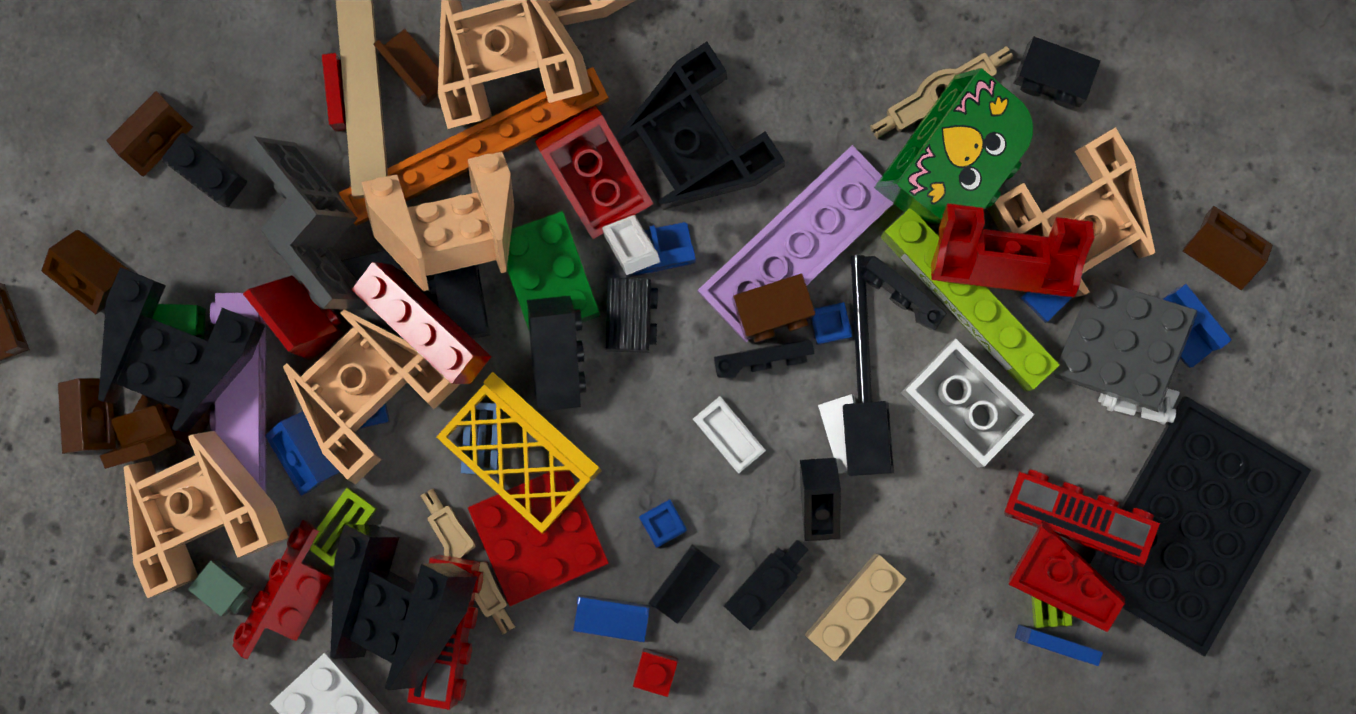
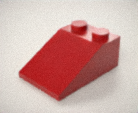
(593, 171)
(294, 317)

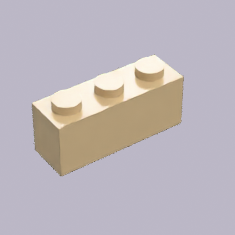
(855, 607)

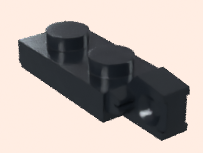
(903, 292)
(760, 359)
(766, 585)

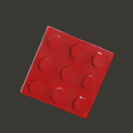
(526, 558)

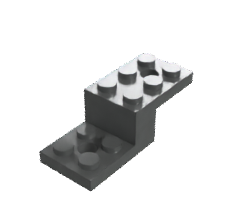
(307, 223)

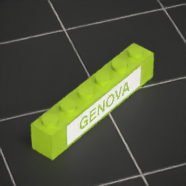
(972, 306)

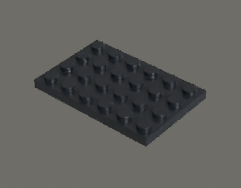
(1217, 513)

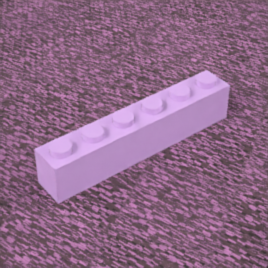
(241, 408)

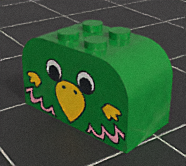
(960, 149)

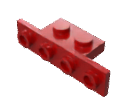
(288, 595)

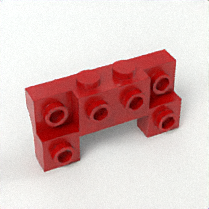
(1010, 259)

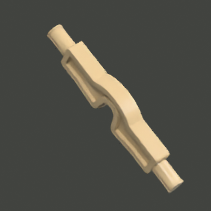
(919, 104)
(458, 543)

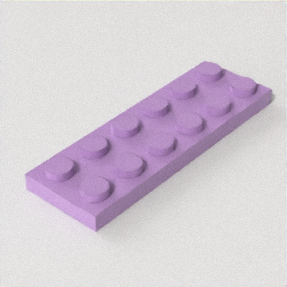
(803, 235)

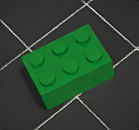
(547, 265)

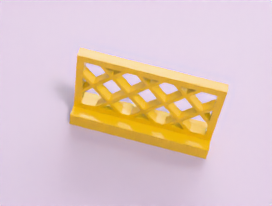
(540, 429)

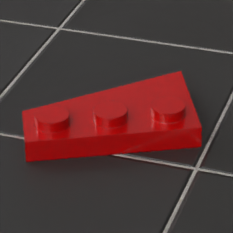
(1065, 580)

